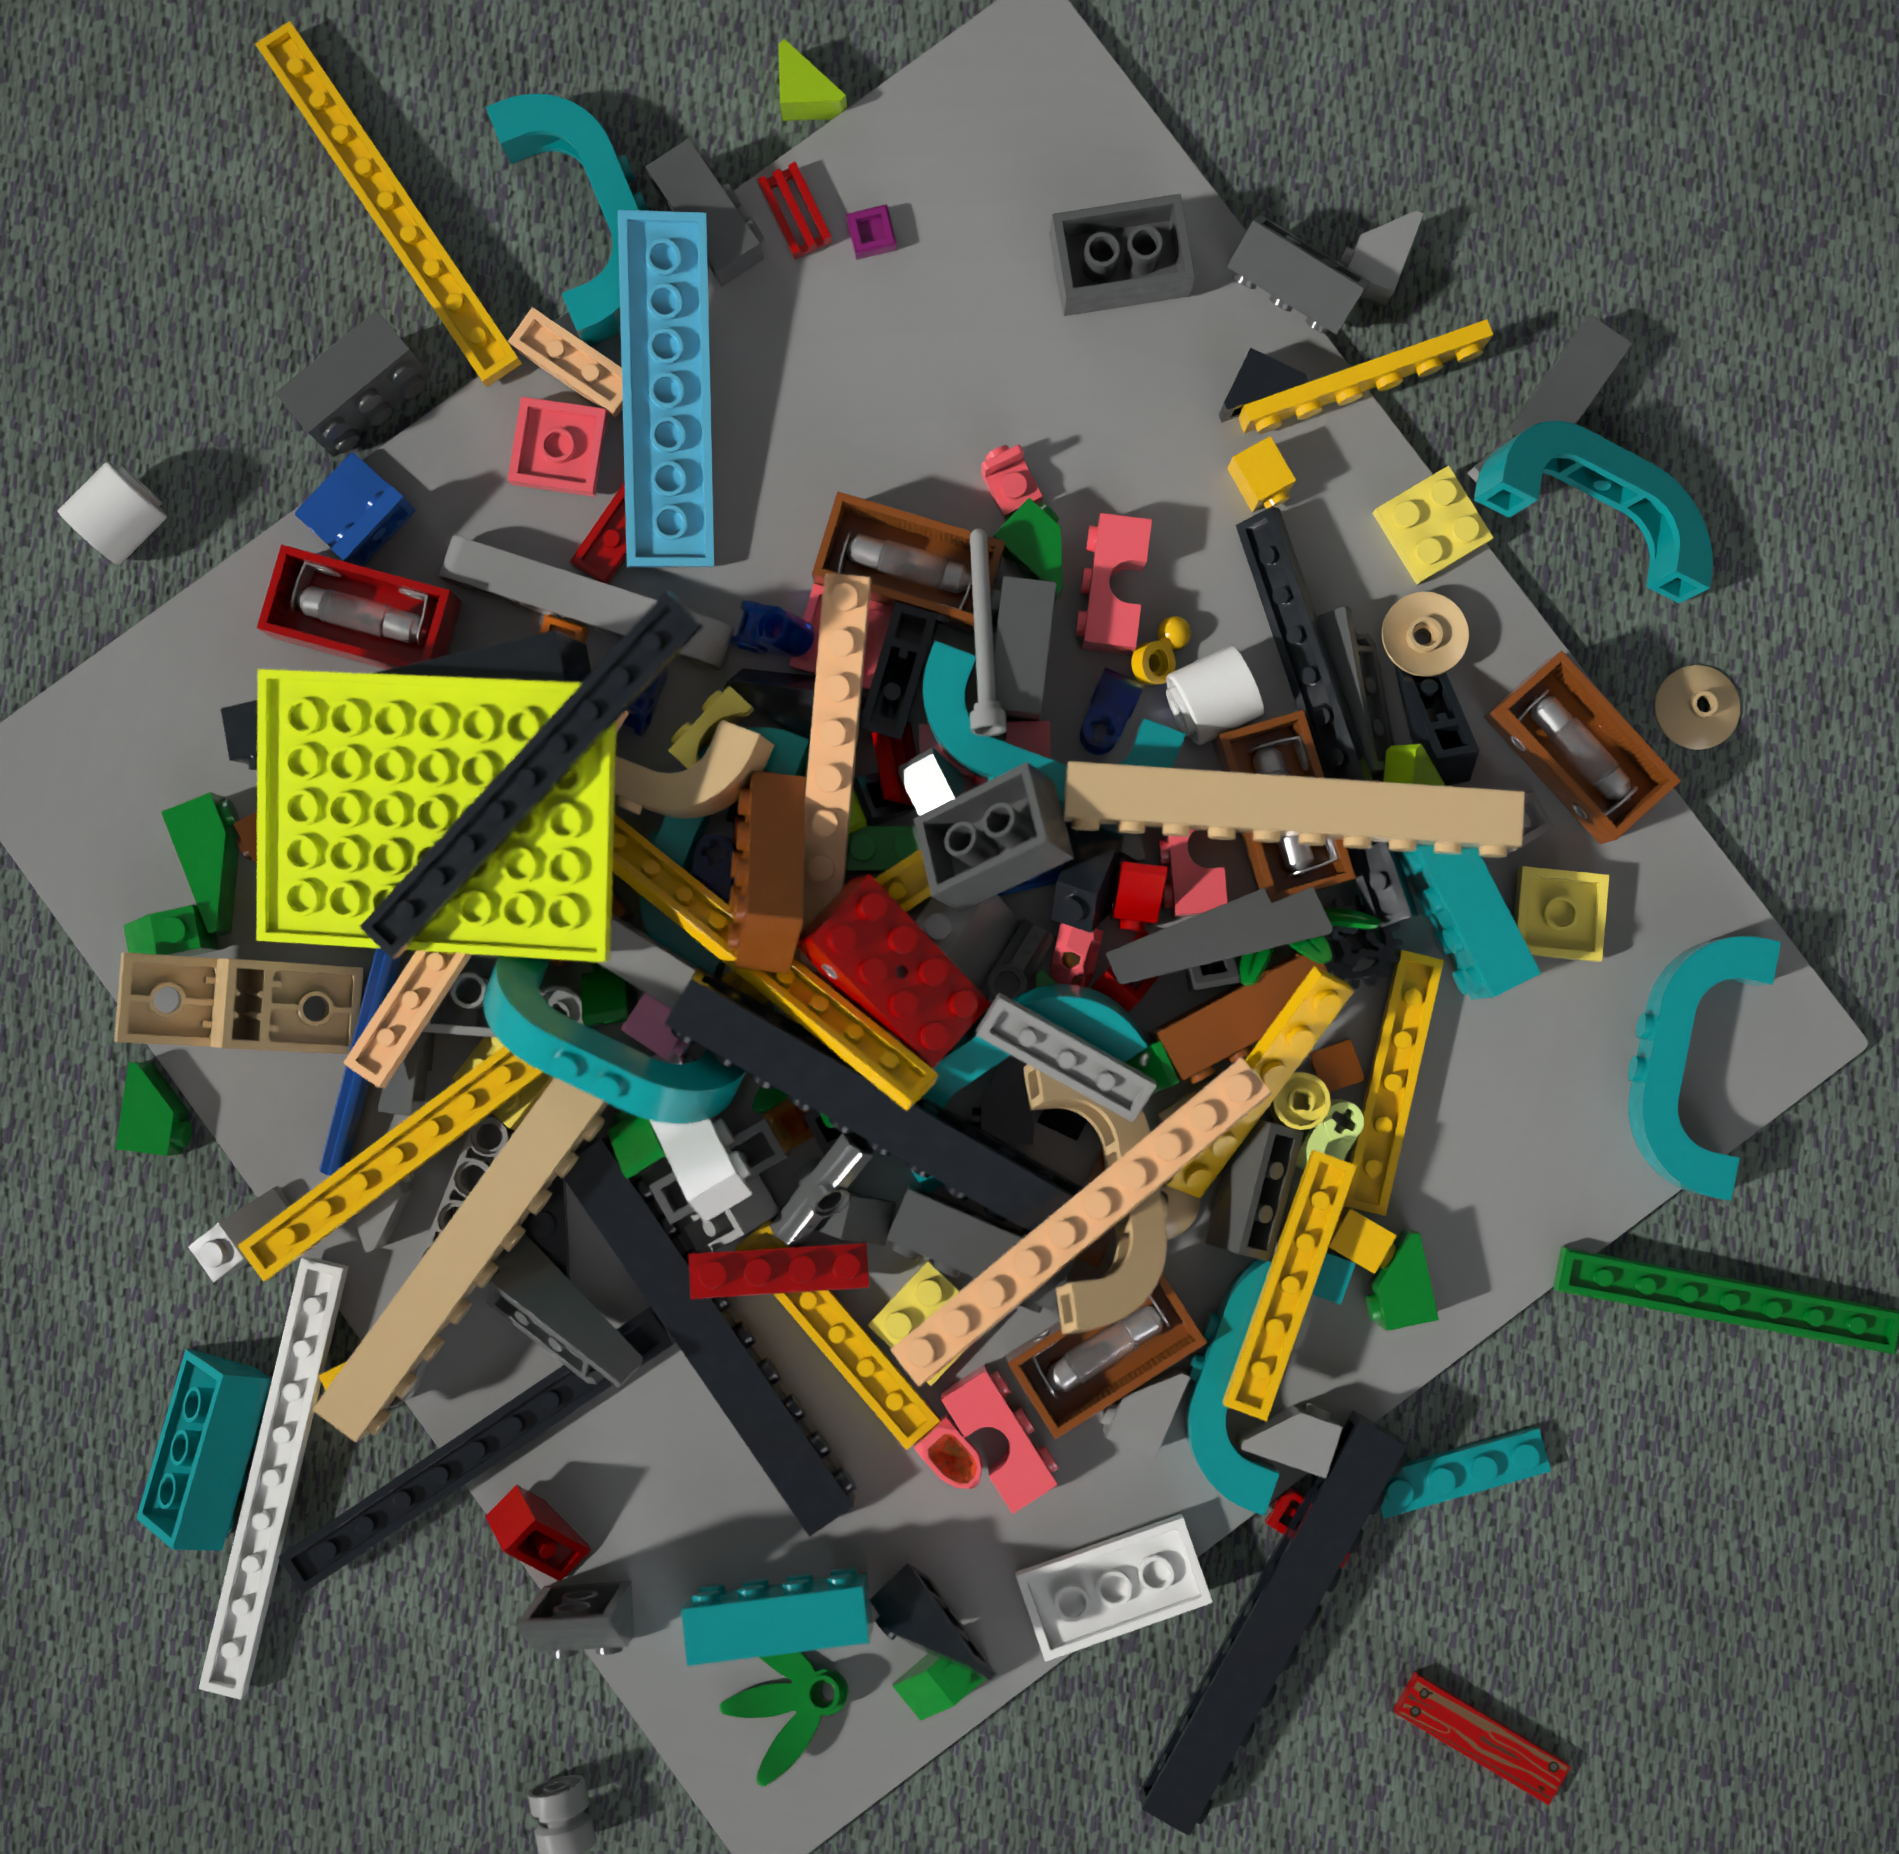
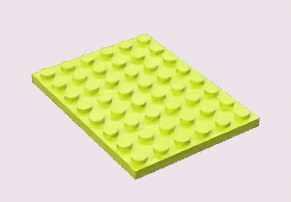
(376, 770)

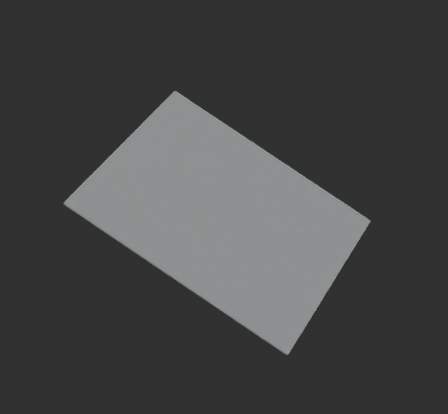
(894, 391)

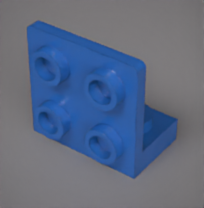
(355, 511)

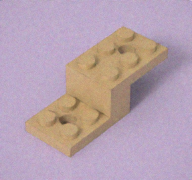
(237, 1003)

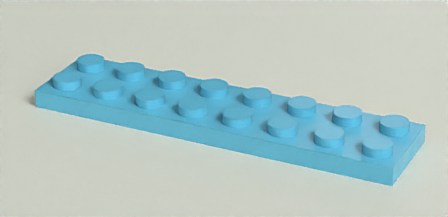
(666, 389)

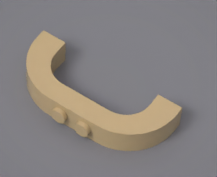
(704, 787)
(1139, 1235)

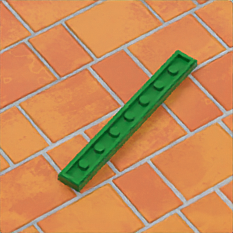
(1727, 1300)

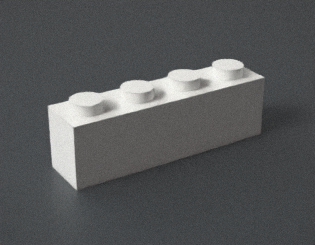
(703, 1161)

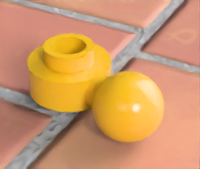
(1156, 659)

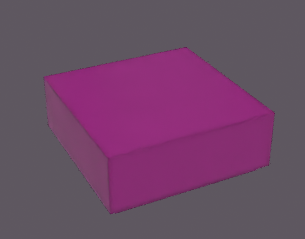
(871, 232)

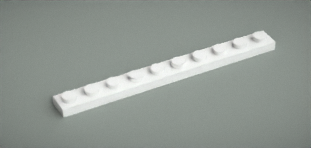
(273, 1477)

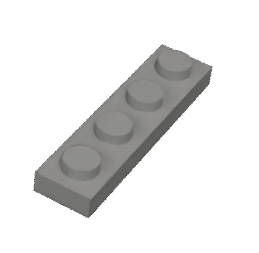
(1066, 1057)

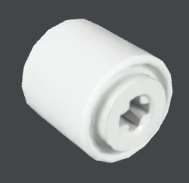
(113, 512)
(1214, 695)

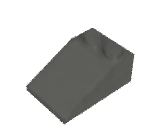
(580, 1619)

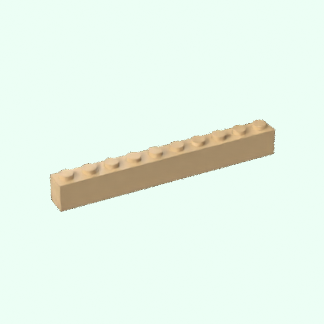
(1293, 807)
(460, 1260)

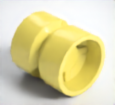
(1301, 1102)

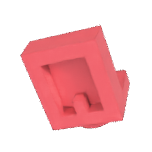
(1009, 479)

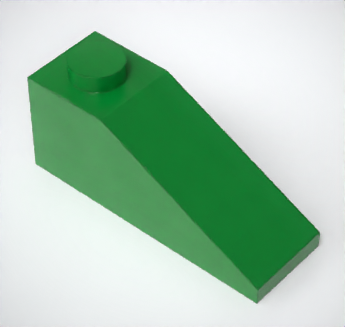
(208, 854)

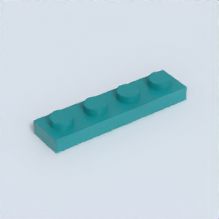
(1465, 1471)

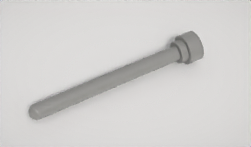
(987, 717)

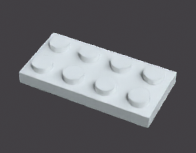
(1113, 1587)

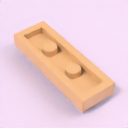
(569, 360)

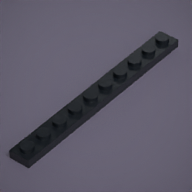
(1321, 697)
(532, 774)
(458, 1462)

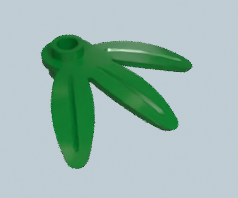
(1316, 949)
(775, 1699)

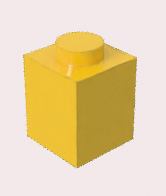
(1262, 475)
(1362, 1240)

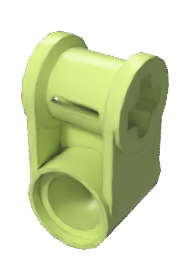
(1330, 1141)

